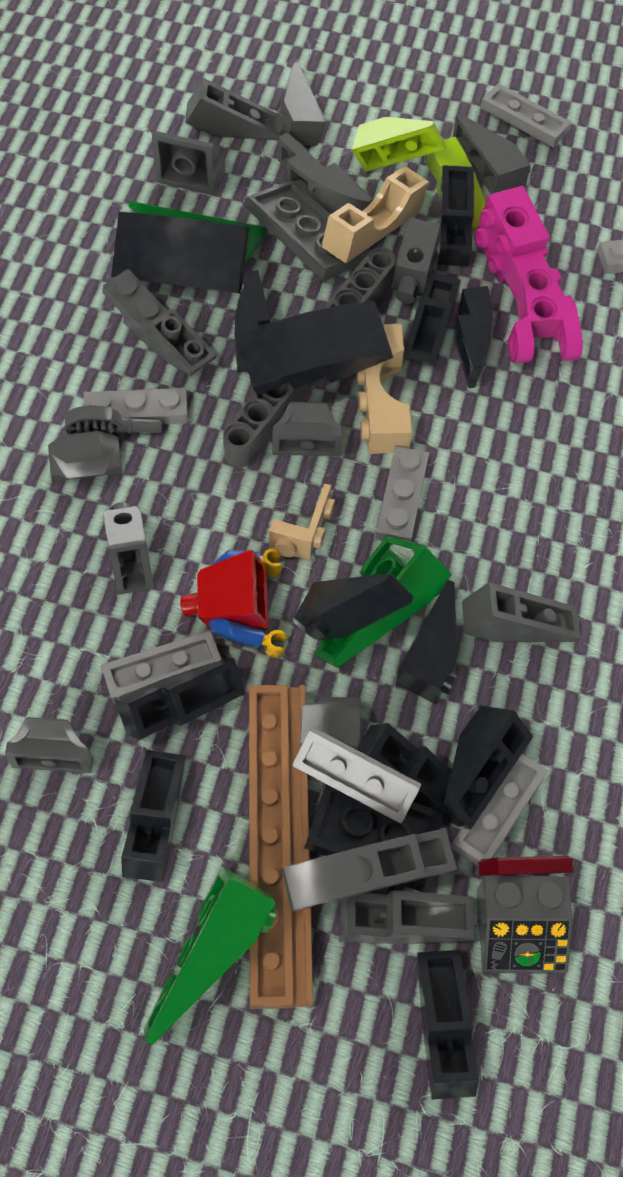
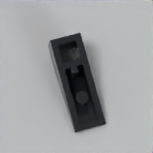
(349, 604)
(433, 654)
(483, 760)

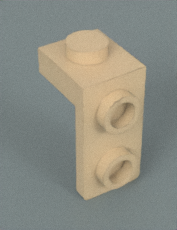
(300, 541)

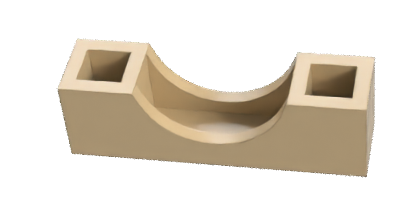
(354, 231)
(386, 419)

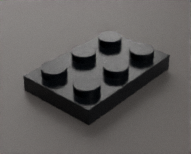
(348, 824)

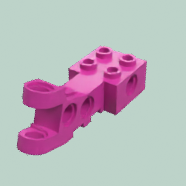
(516, 253)

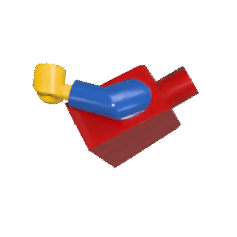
(235, 598)

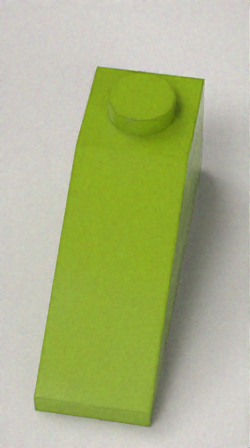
(395, 141)

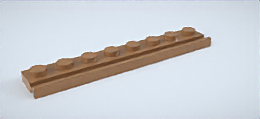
(277, 840)

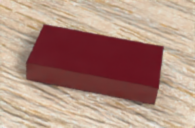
(525, 865)

